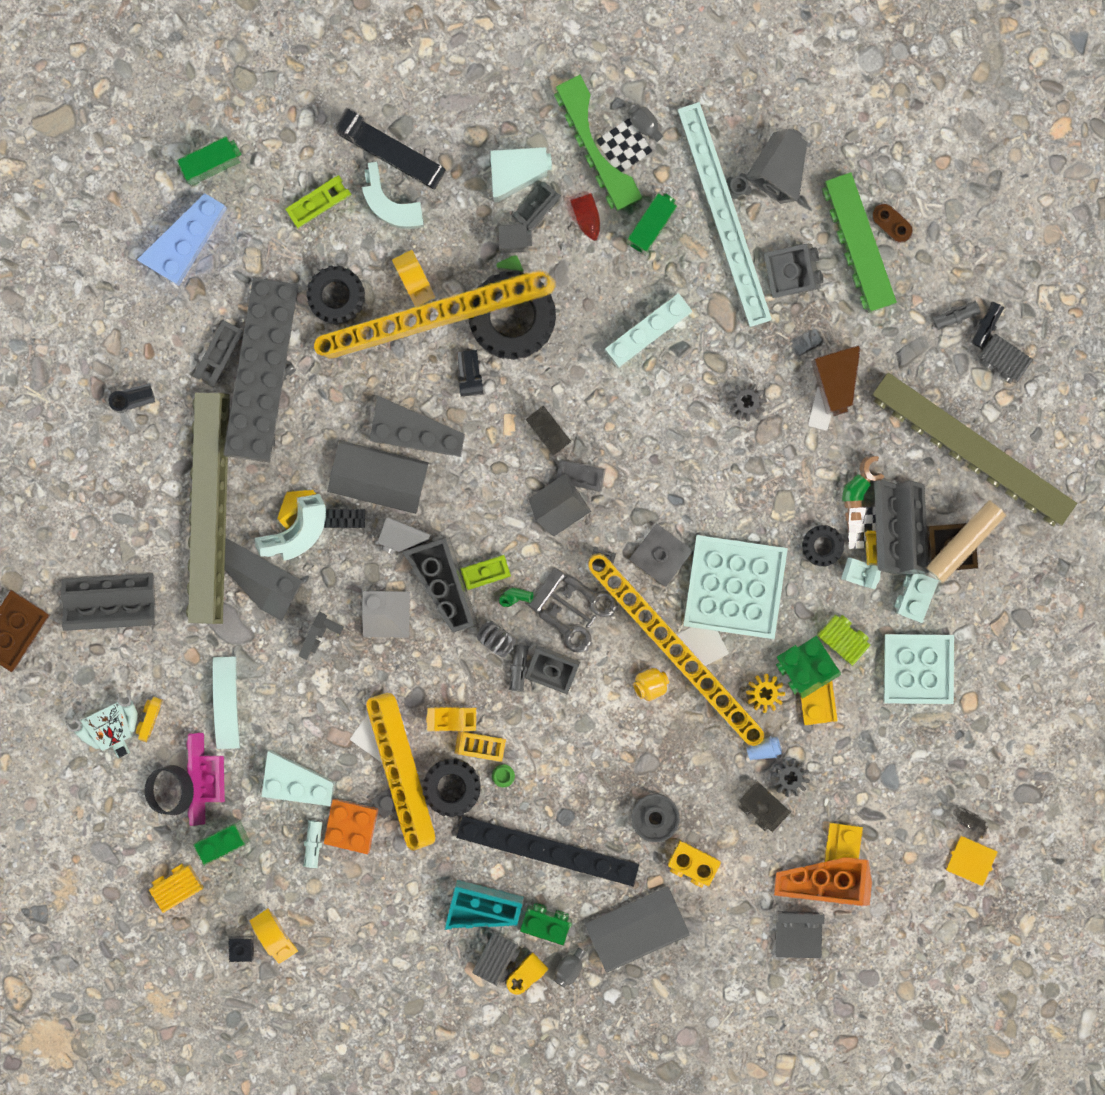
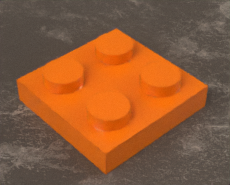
(350, 826)

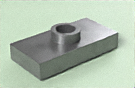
(582, 475)

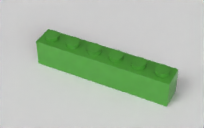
(859, 243)

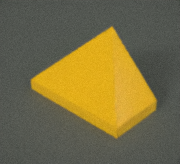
(289, 508)

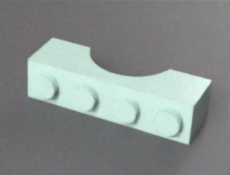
(648, 330)

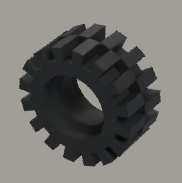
(345, 518)
(835, 538)

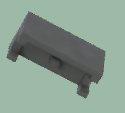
(537, 206)

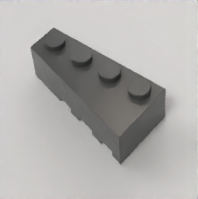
(411, 430)
(443, 580)

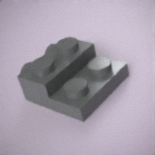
(793, 270)

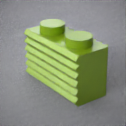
(844, 639)

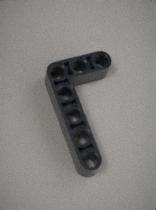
(356, 130)

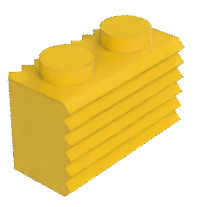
(176, 887)

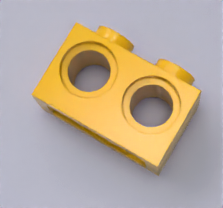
(696, 858)

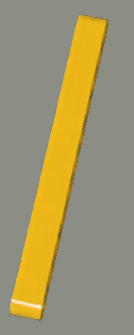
(444, 317)
(681, 659)

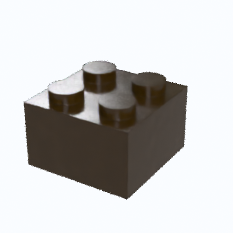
(940, 535)

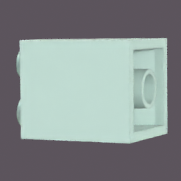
(517, 170)

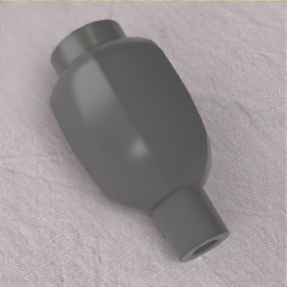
(645, 122)
(569, 968)

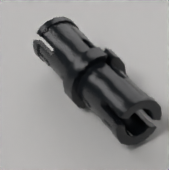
(987, 325)

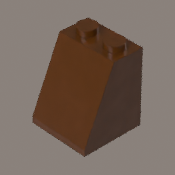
(837, 379)

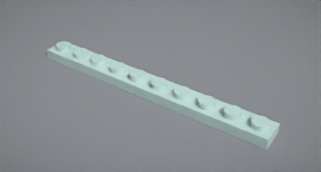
(724, 214)

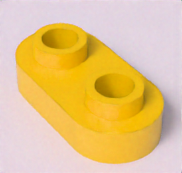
(145, 728)

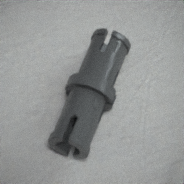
(956, 315)
(518, 668)

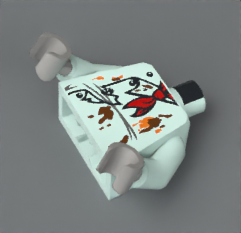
(108, 726)

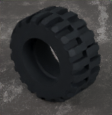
(518, 346)

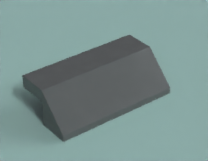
(377, 477)
(901, 527)
(108, 602)
(637, 929)

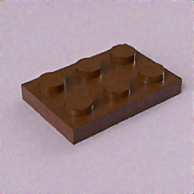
(18, 628)

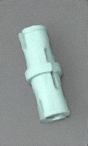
(312, 844)

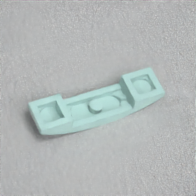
(225, 702)

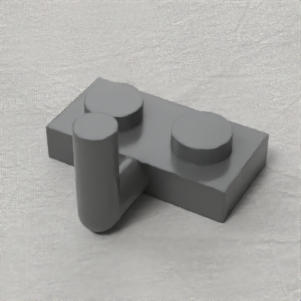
(317, 630)

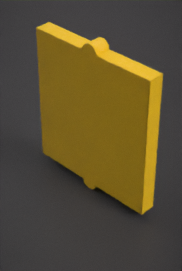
(971, 860)

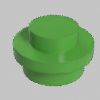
(503, 775)

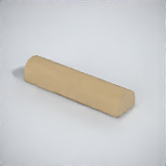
(966, 541)

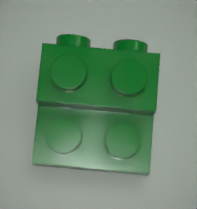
(807, 667)

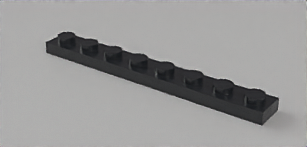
(548, 851)

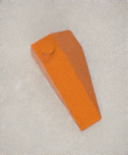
(832, 881)

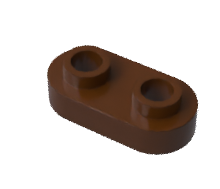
(891, 224)

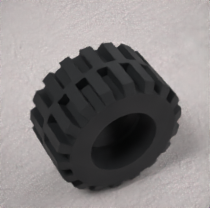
(327, 276)
(457, 807)

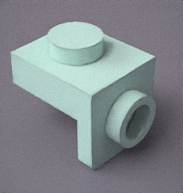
(861, 573)

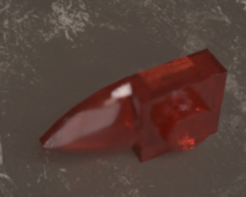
(587, 215)

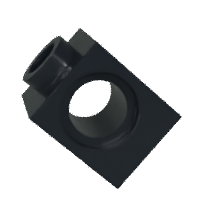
(241, 948)

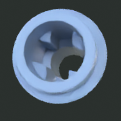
(767, 749)

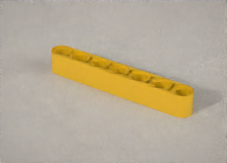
(400, 771)

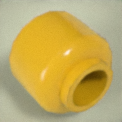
(651, 684)

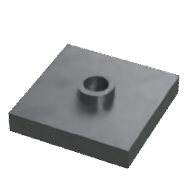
(661, 555)

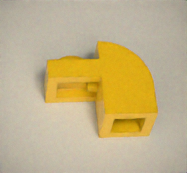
(413, 278)
(451, 719)
(273, 936)

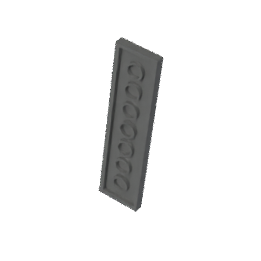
(261, 370)

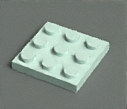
(918, 669)

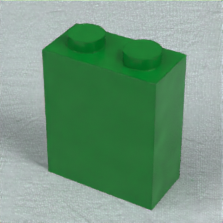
(209, 160)
(652, 223)
(221, 842)

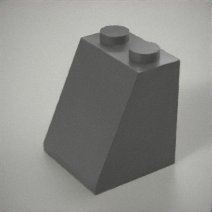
(780, 166)

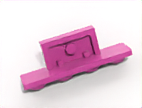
(207, 778)

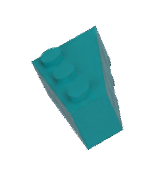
(482, 906)

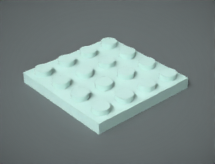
(735, 587)

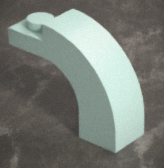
(397, 215)
(300, 535)

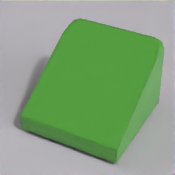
(510, 264)

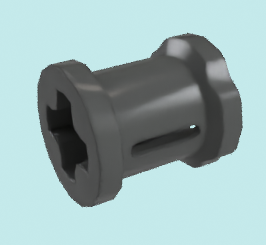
(600, 562)

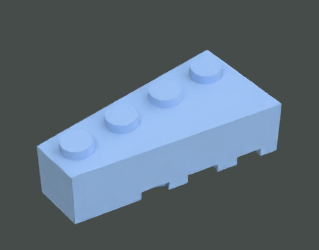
(183, 241)

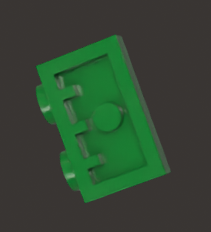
(546, 924)

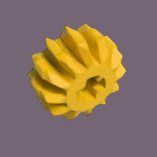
(762, 700)

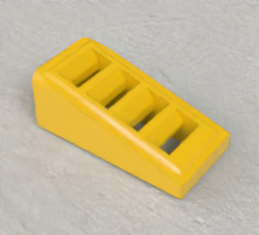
(460, 743)

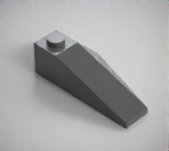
(263, 581)

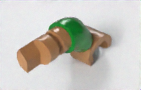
(856, 488)

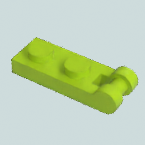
(317, 202)

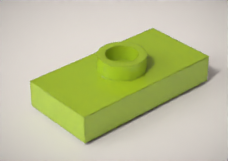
(485, 572)

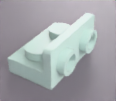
(916, 596)

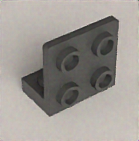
(799, 934)

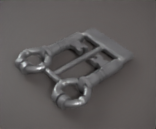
(547, 590)

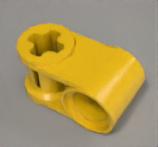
(529, 970)

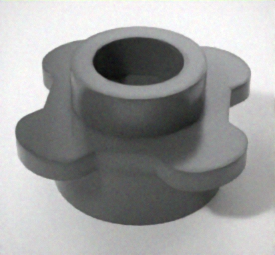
(736, 192)

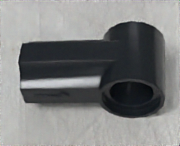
(470, 379)
(134, 397)

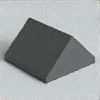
(558, 505)
(552, 669)

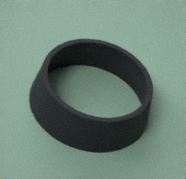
(186, 785)

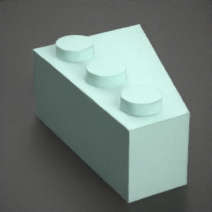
(293, 782)

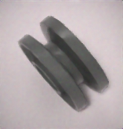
(648, 830)

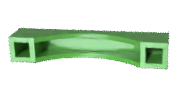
(619, 186)

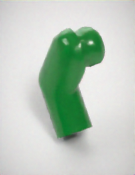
(514, 595)

